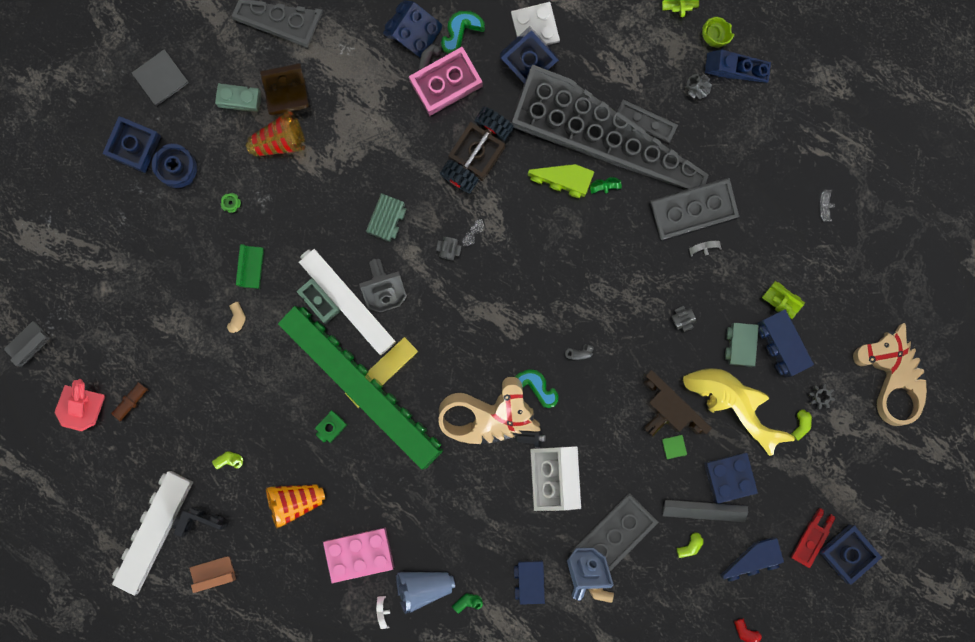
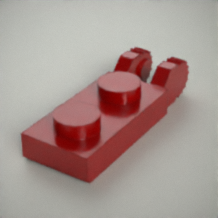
(812, 539)

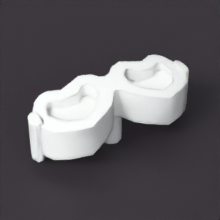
(380, 612)

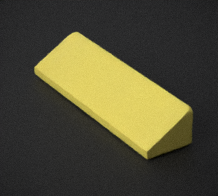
(392, 362)

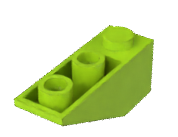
(567, 177)

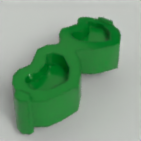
(599, 184)

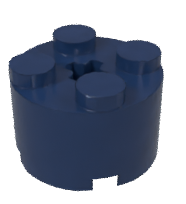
(166, 157)

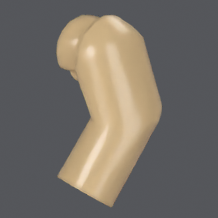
(600, 594)

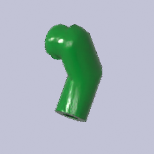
(468, 600)

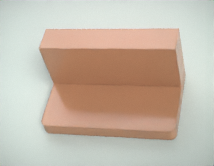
(212, 574)

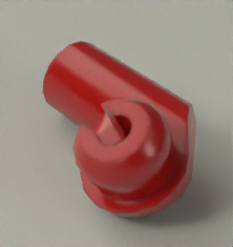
(745, 634)

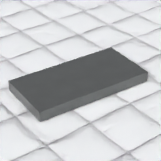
(694, 208)
(620, 530)

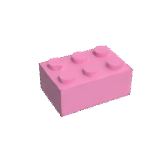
(446, 81)
(358, 555)

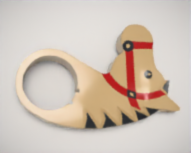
(903, 370)
(494, 422)

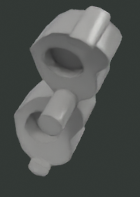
(703, 246)

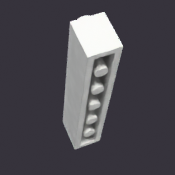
(152, 532)

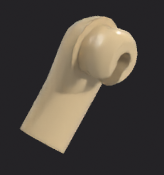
(238, 318)

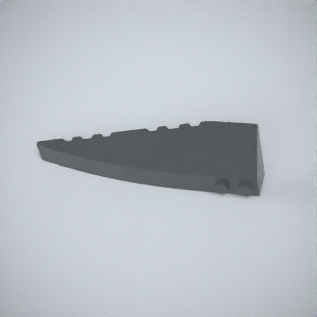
(574, 118)

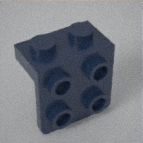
(412, 27)

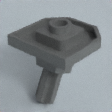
(384, 290)

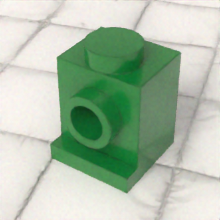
(337, 423)

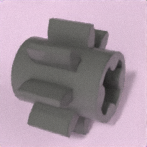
(698, 86)
(448, 248)
(684, 318)
(827, 393)

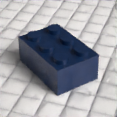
(784, 344)

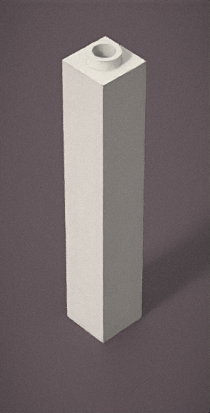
(346, 301)

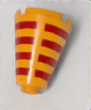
(293, 501)

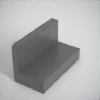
(26, 344)

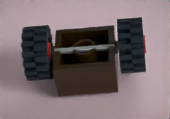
(477, 150)

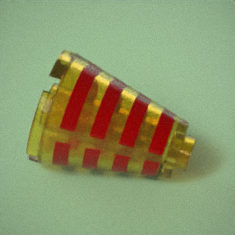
(277, 137)

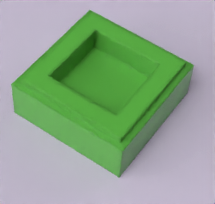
(674, 447)

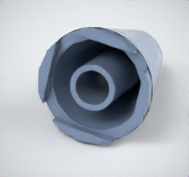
(422, 588)

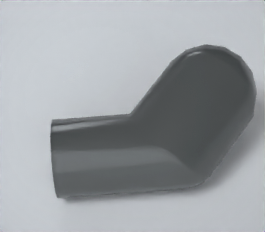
(426, 55)
(578, 354)

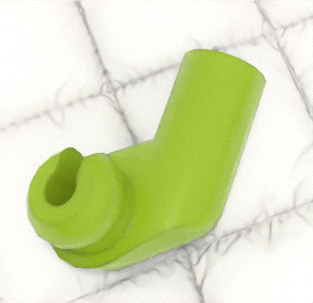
(805, 424)
(228, 458)
(693, 547)

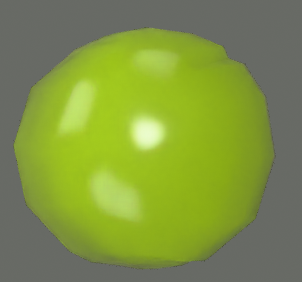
(717, 32)

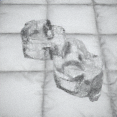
(825, 205)
(475, 229)

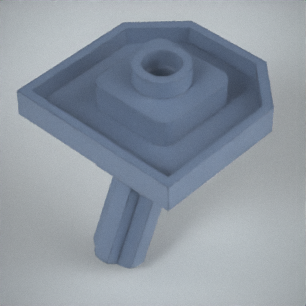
(588, 571)

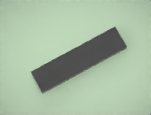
(706, 511)

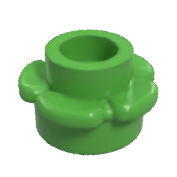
(225, 202)

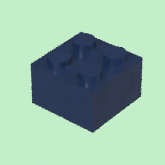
(528, 50)
(131, 144)
(730, 478)
(850, 554)

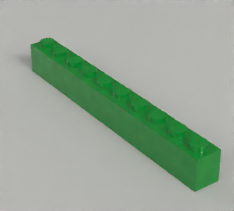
(360, 387)

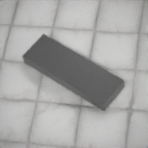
(650, 122)

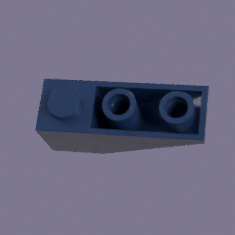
(737, 66)
(756, 557)

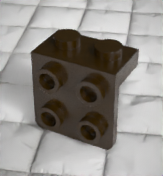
(284, 89)

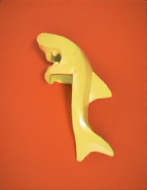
(744, 400)

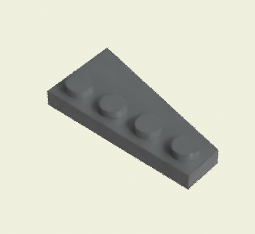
(279, 20)

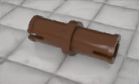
(129, 401)

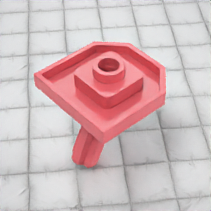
(78, 407)

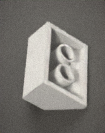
(555, 479)

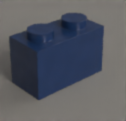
(530, 582)

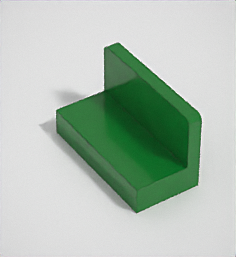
(249, 266)

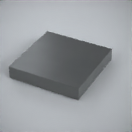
(160, 77)

